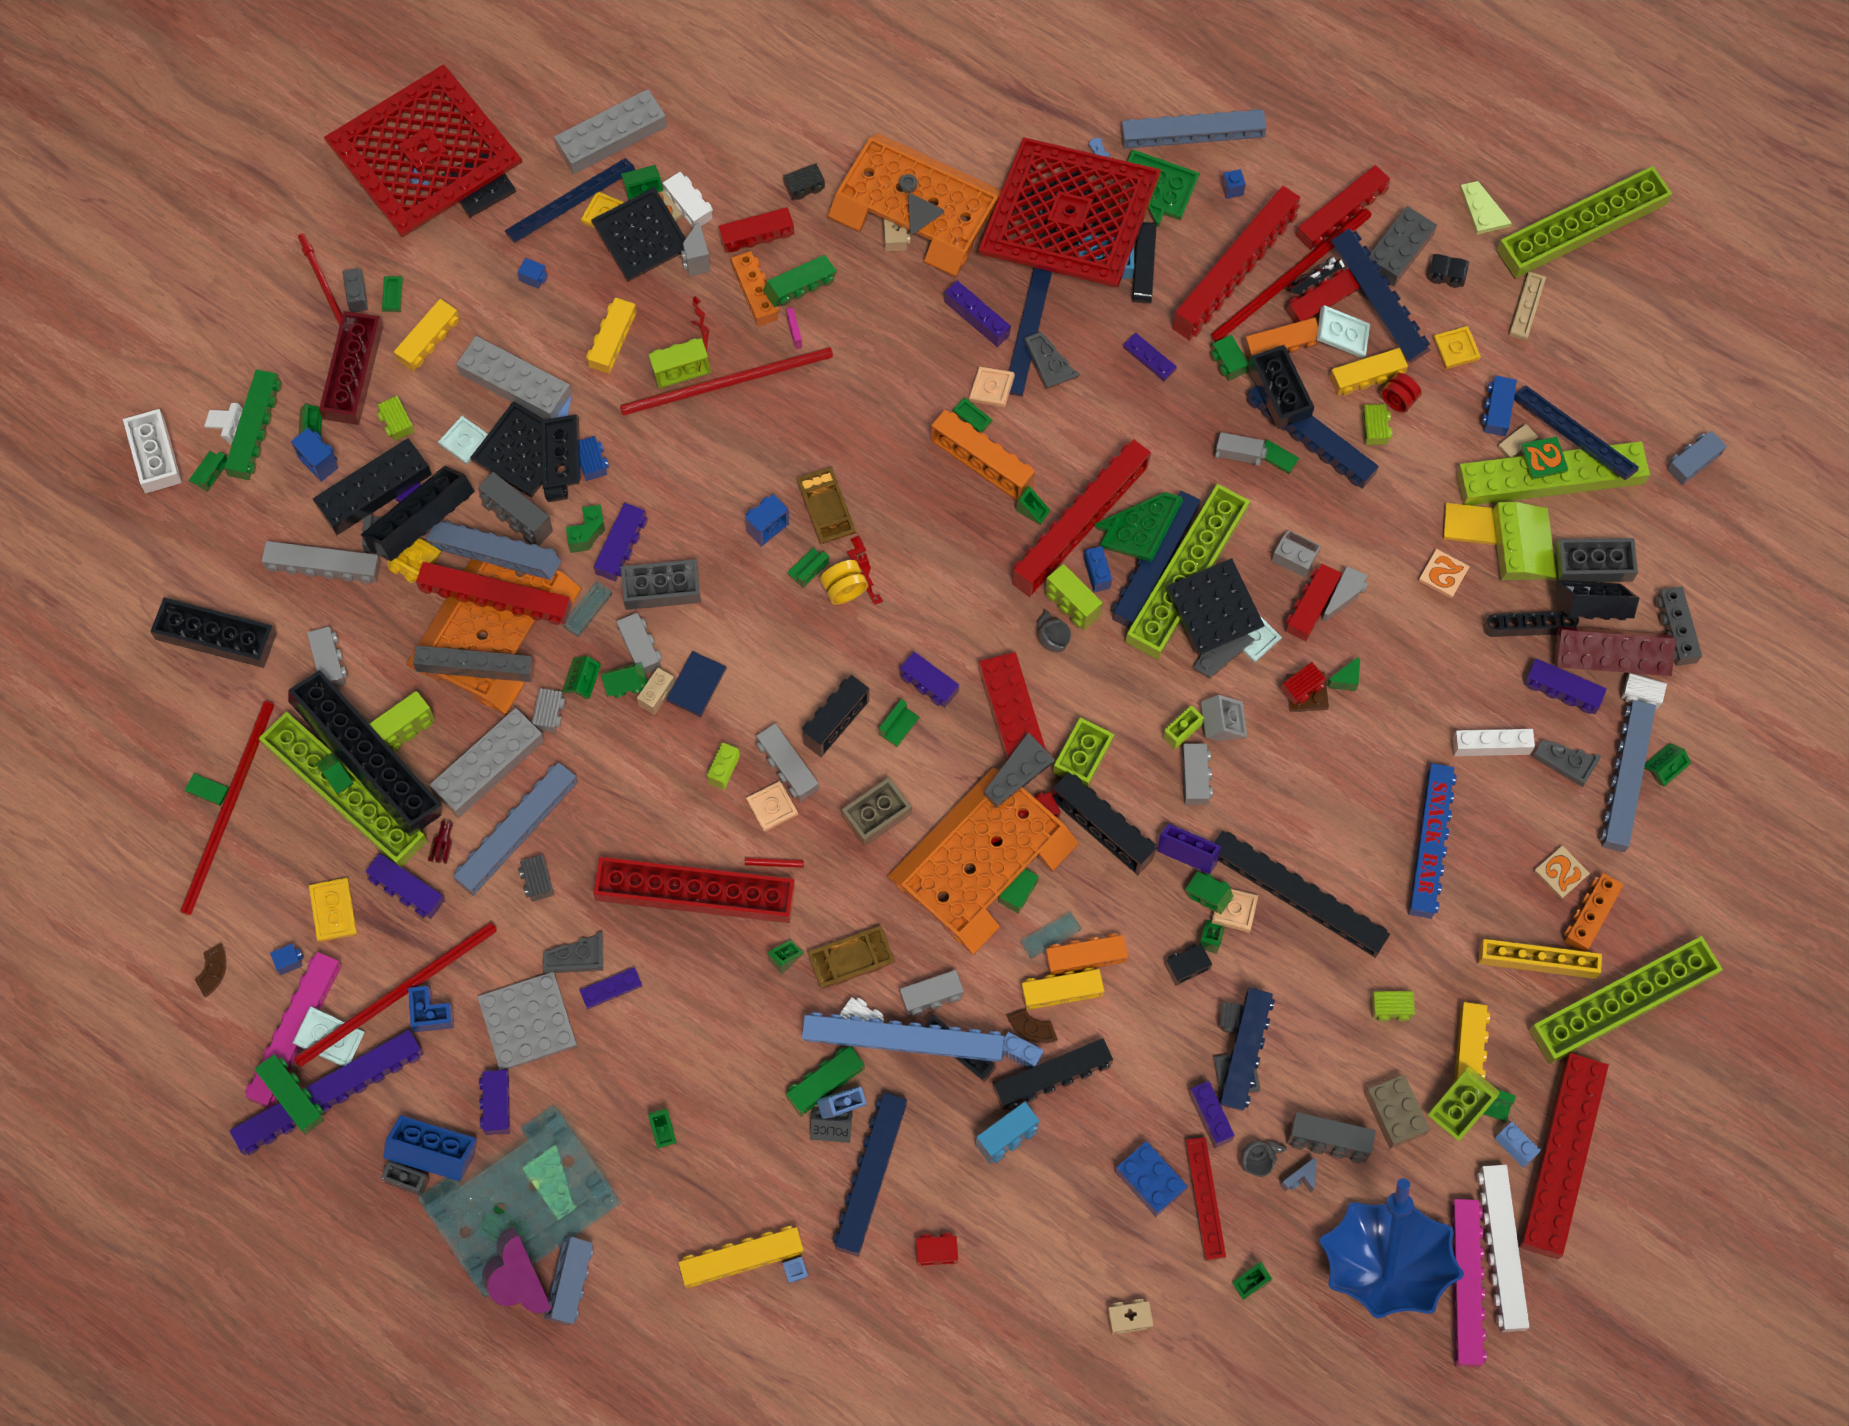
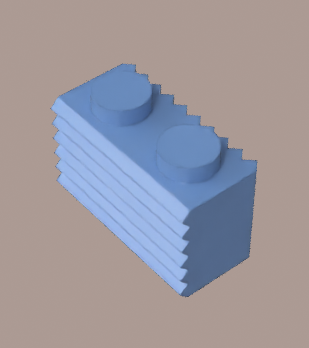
(1022, 1051)
(841, 1102)
(1517, 1144)

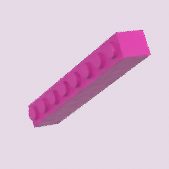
(312, 992)
(1468, 1290)

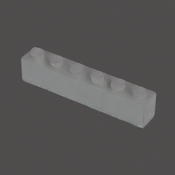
(321, 562)

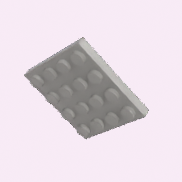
(527, 1021)

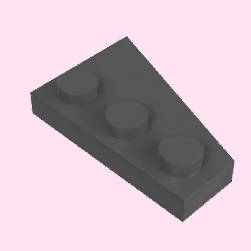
(1048, 362)
(1216, 659)
(1569, 763)
(576, 957)

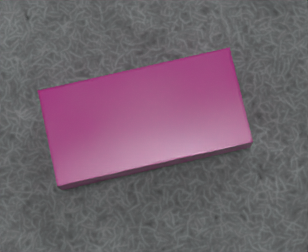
(794, 329)

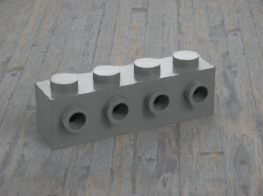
(1678, 623)

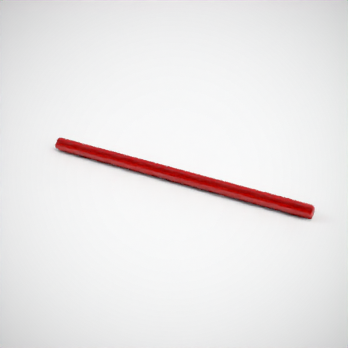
(1287, 278)
(726, 381)
(226, 809)
(394, 995)

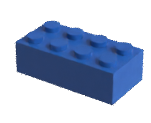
(430, 1148)

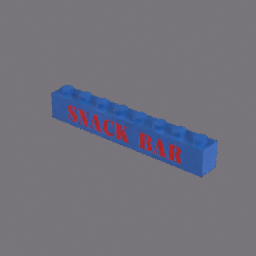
(1431, 841)

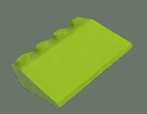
(1523, 542)

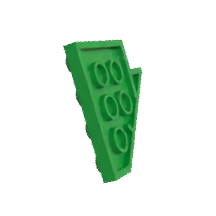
(1172, 189)
(1140, 528)

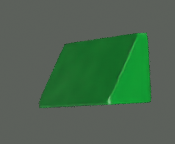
(310, 418)

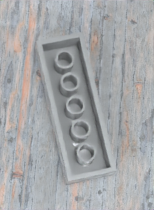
(610, 131)
(513, 379)
(487, 763)

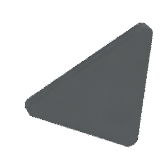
(922, 213)

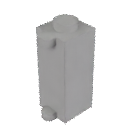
(1241, 448)

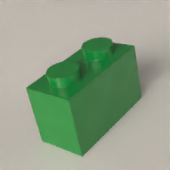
(641, 180)
(1229, 358)
(624, 679)
(1019, 891)
(1209, 892)

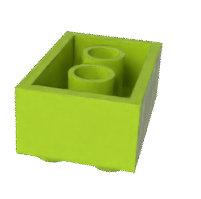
(679, 363)
(1073, 597)
(403, 721)
(1084, 751)
(1463, 1103)

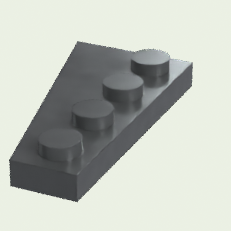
(1020, 769)

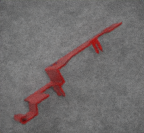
(700, 313)
(864, 566)

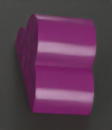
(512, 1277)

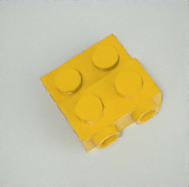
(411, 559)

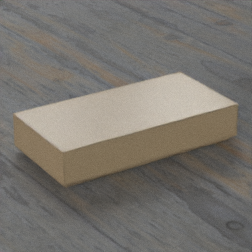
(1511, 446)

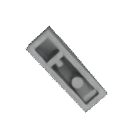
(1346, 592)

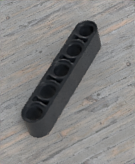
(1144, 263)
(1523, 628)

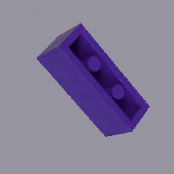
(929, 680)
(1189, 848)
(495, 1102)
(1211, 1114)

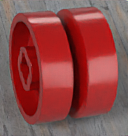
(1401, 392)

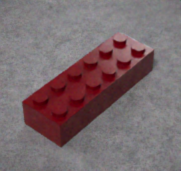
(351, 368)
(1614, 651)

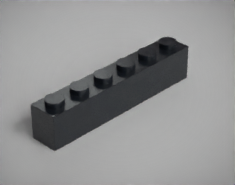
(1052, 1074)

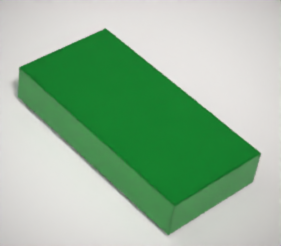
(392, 294)
(970, 413)
(1280, 457)
(206, 789)

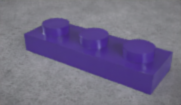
(1150, 357)
(610, 988)

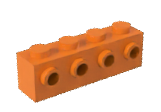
(752, 285)
(1292, 336)
(1593, 913)
(1088, 954)

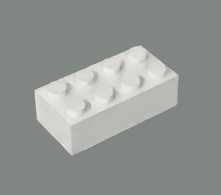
(152, 451)

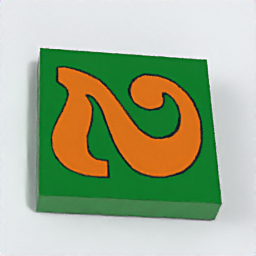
(1544, 458)

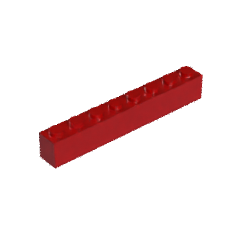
(493, 593)

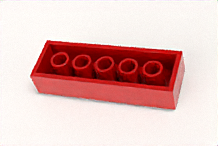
(1009, 701)

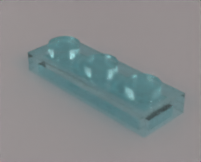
(587, 609)
(1050, 935)

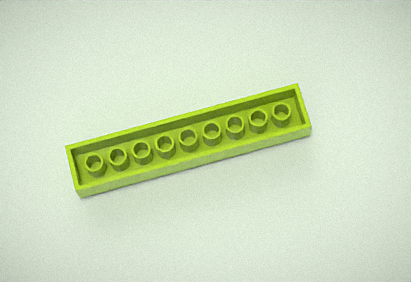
(1584, 222)
(1510, 480)
(1196, 553)
(301, 751)
(1625, 1000)

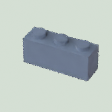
(1696, 457)

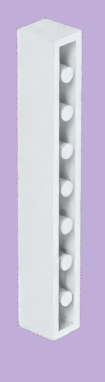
(1504, 1248)

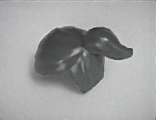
(1053, 633)
(1260, 1157)

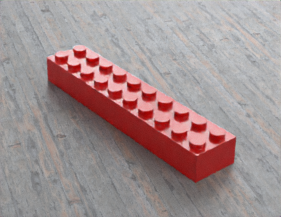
(1236, 263)
(1081, 517)
(694, 889)
(1563, 1156)

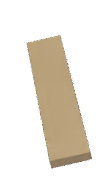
(1527, 306)

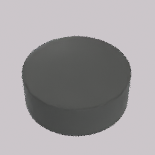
(908, 183)

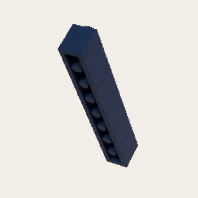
(1381, 295)
(1325, 443)
(1149, 573)
(871, 1174)

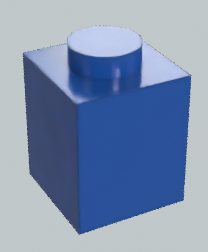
(1233, 184)
(532, 273)
(287, 959)

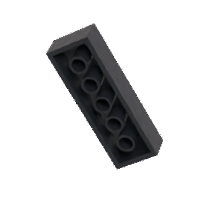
(372, 486)
(417, 513)
(213, 632)
(1103, 823)

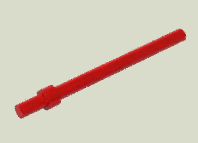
(308, 251)

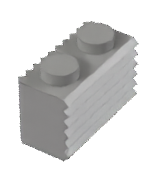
(548, 709)

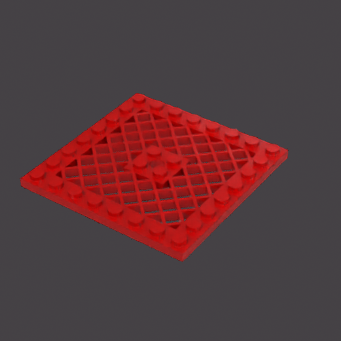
(407, 217)
(1105, 271)

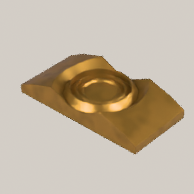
(826, 505)
(851, 957)

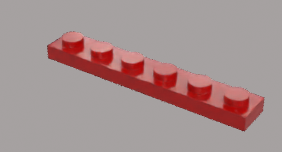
(1205, 1199)

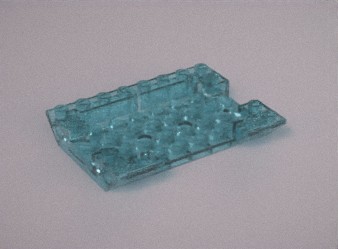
(559, 1209)

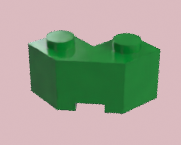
(583, 536)

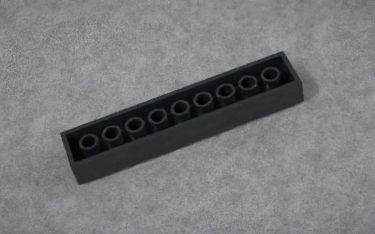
(364, 753)

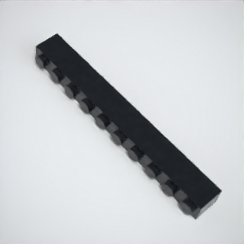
(1301, 895)

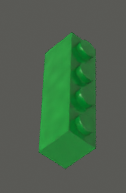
(800, 281)
(824, 1081)
(289, 1094)

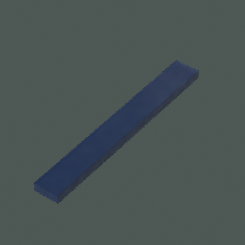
(569, 200)
(1029, 326)
(1576, 432)

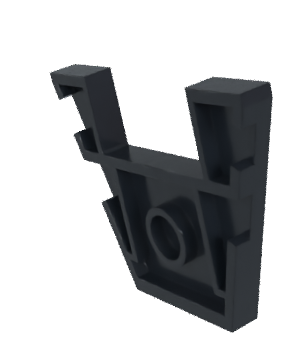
(1316, 276)

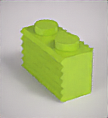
(396, 420)
(1376, 424)
(1183, 727)
(723, 766)
(1393, 1005)

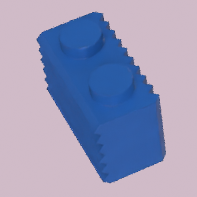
(591, 459)
(1098, 569)

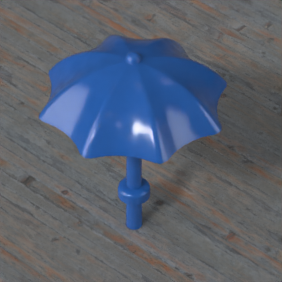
(1391, 1256)

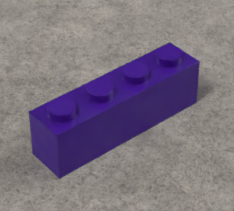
(977, 313)
(620, 542)
(1565, 686)
(405, 886)

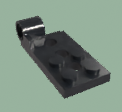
(556, 483)

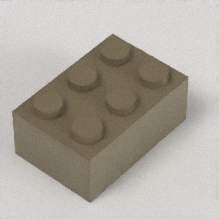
(876, 811)
(1397, 1111)

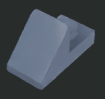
(1305, 1174)

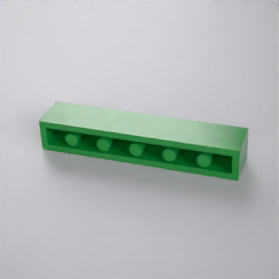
(252, 425)

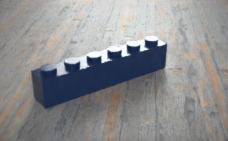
(1245, 1049)

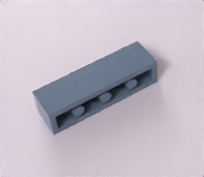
(569, 1280)

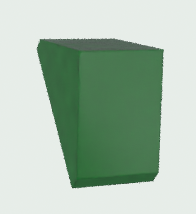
(1032, 506)
(1347, 677)
(334, 773)
(1212, 936)
(784, 955)
(662, 1128)
(1252, 1280)

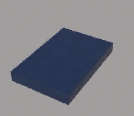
(696, 684)

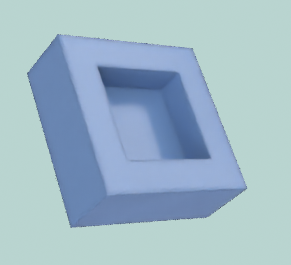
(795, 1270)

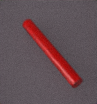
(774, 862)

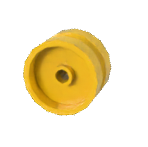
(844, 582)

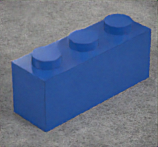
(1499, 405)

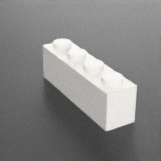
(1493, 742)

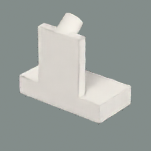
(225, 420)

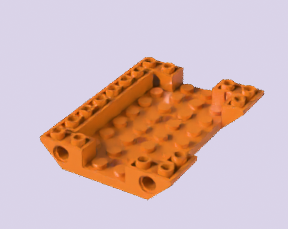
(950, 188)
(460, 623)
(965, 840)

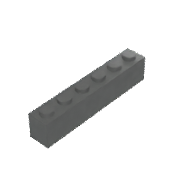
(473, 664)

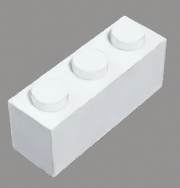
(688, 200)

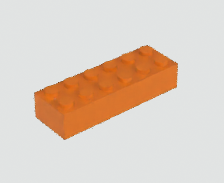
(981, 454)

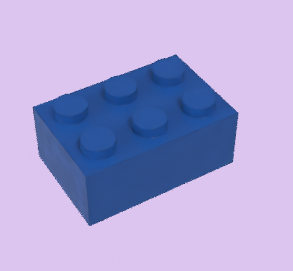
(1151, 1179)

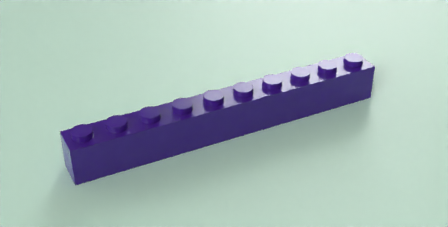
(330, 1090)

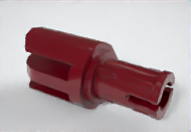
(441, 844)

